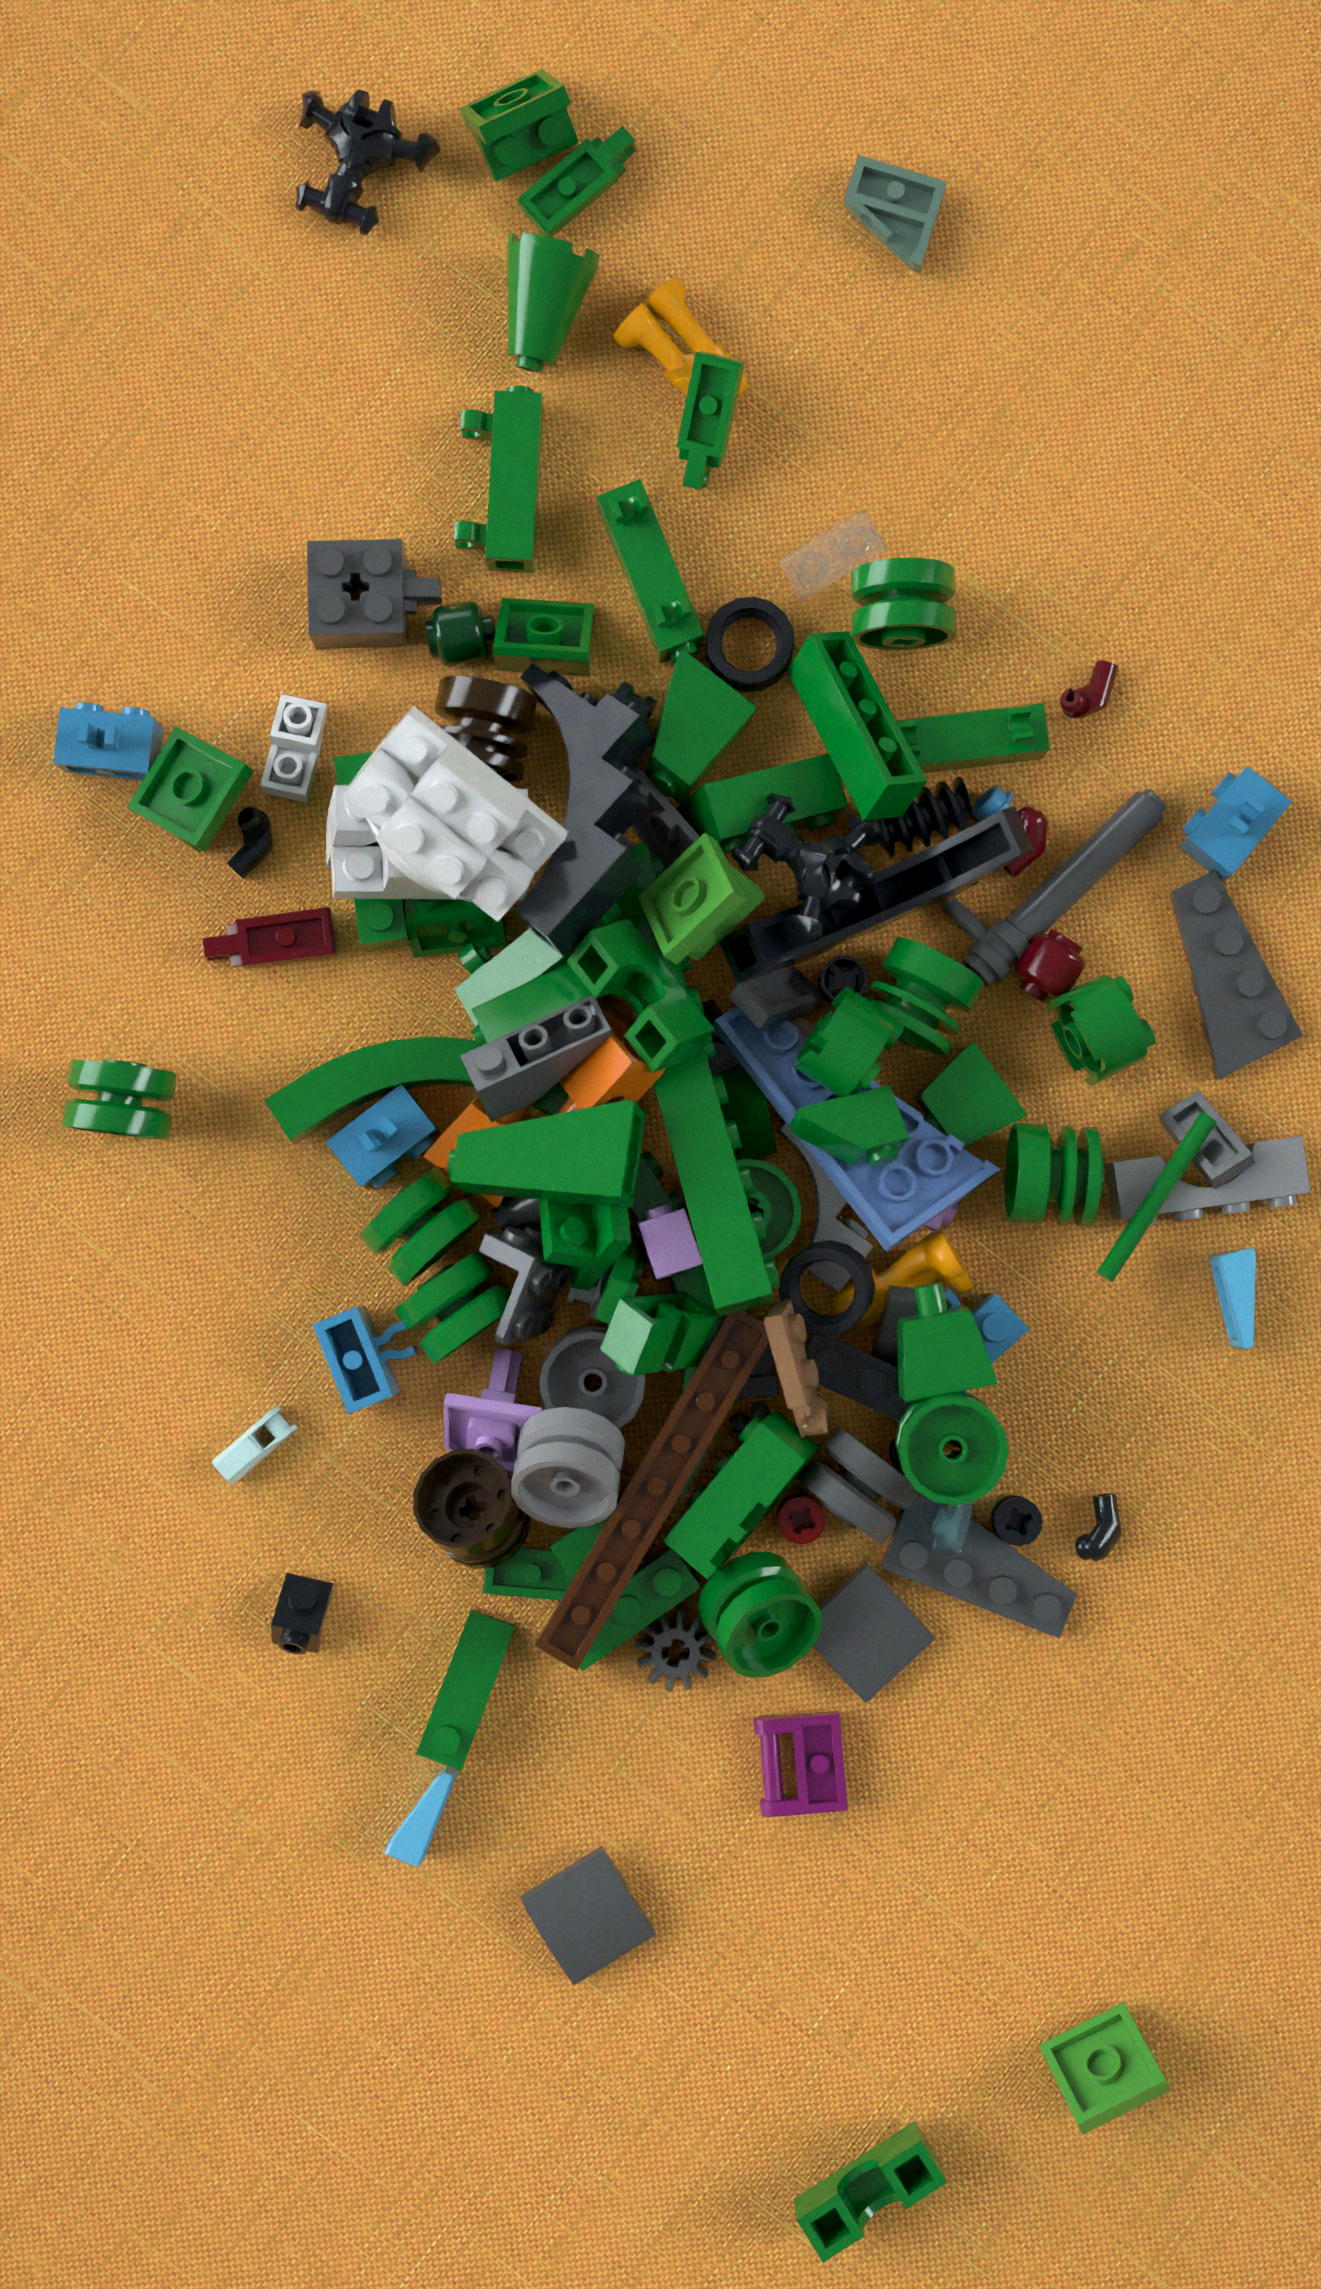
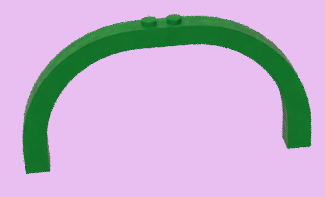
(430, 1061)

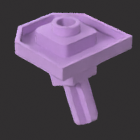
(495, 1419)

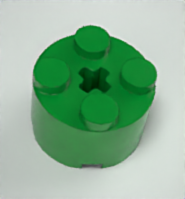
(1100, 1028)
(847, 1043)

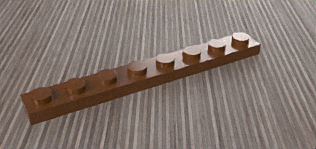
(653, 1489)

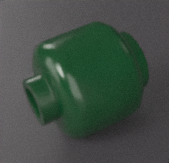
(460, 634)

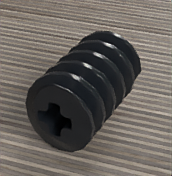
(929, 815)

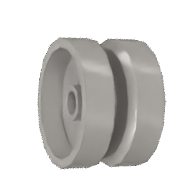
(568, 1467)

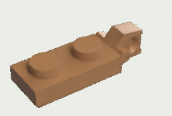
(796, 1373)

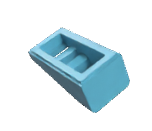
(1235, 1287)
(417, 1830)

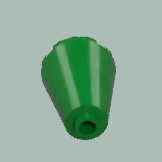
(543, 296)

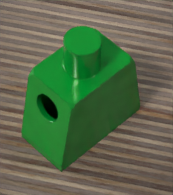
(969, 1098)
(940, 1348)

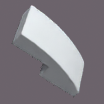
(294, 748)

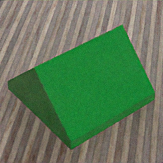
(545, 634)

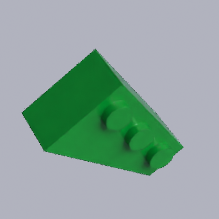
(729, 805)
(741, 1493)

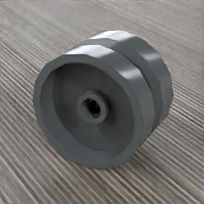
(578, 1355)
(859, 1486)

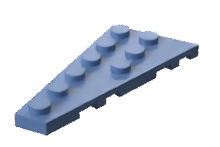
(889, 1198)

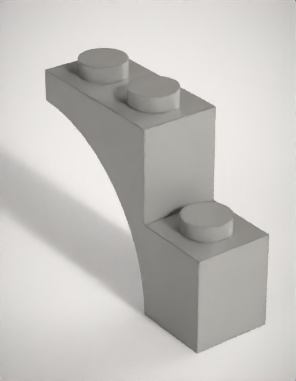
(827, 1227)

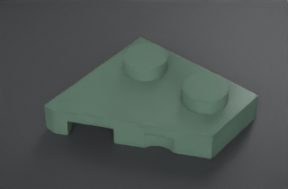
(895, 207)

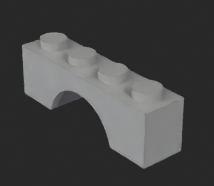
(1276, 1176)

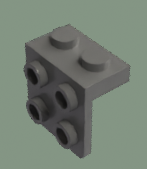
(536, 1287)

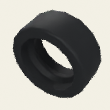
(749, 608)
(856, 1267)

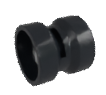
(845, 972)

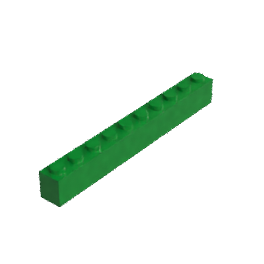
(704, 1147)

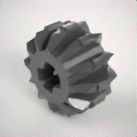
(686, 1661)

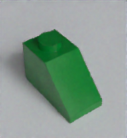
(855, 1127)

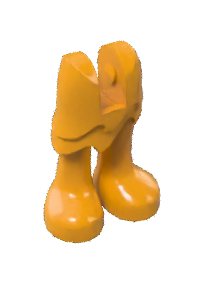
(643, 329)
(923, 1264)

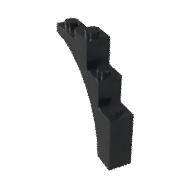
(604, 800)
(895, 892)

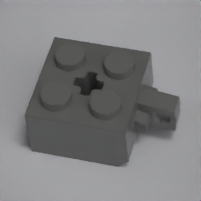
(383, 607)

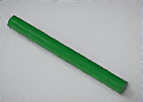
(1156, 1197)

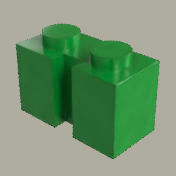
(658, 1333)

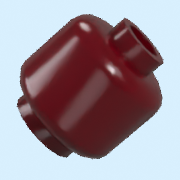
(1050, 965)

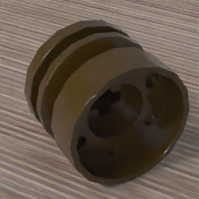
(485, 717)
(450, 1500)

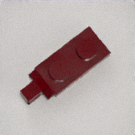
(275, 939)

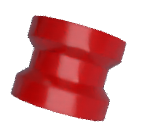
(796, 1507)

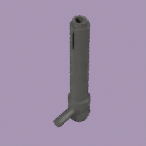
(1009, 938)

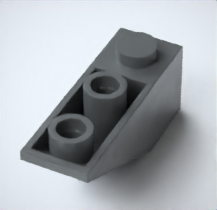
(535, 1057)

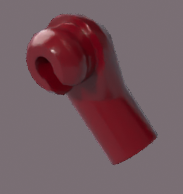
(1091, 697)
(1036, 830)

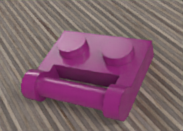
(817, 1763)

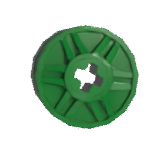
(923, 992)
(1059, 1174)

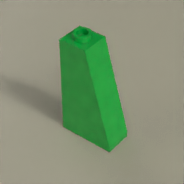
(557, 1157)

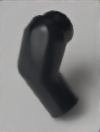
(256, 841)
(1105, 1532)

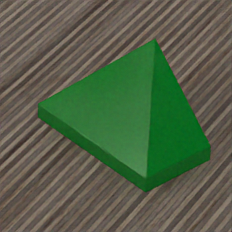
(751, 1115)

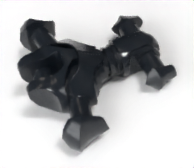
(364, 144)
(823, 870)

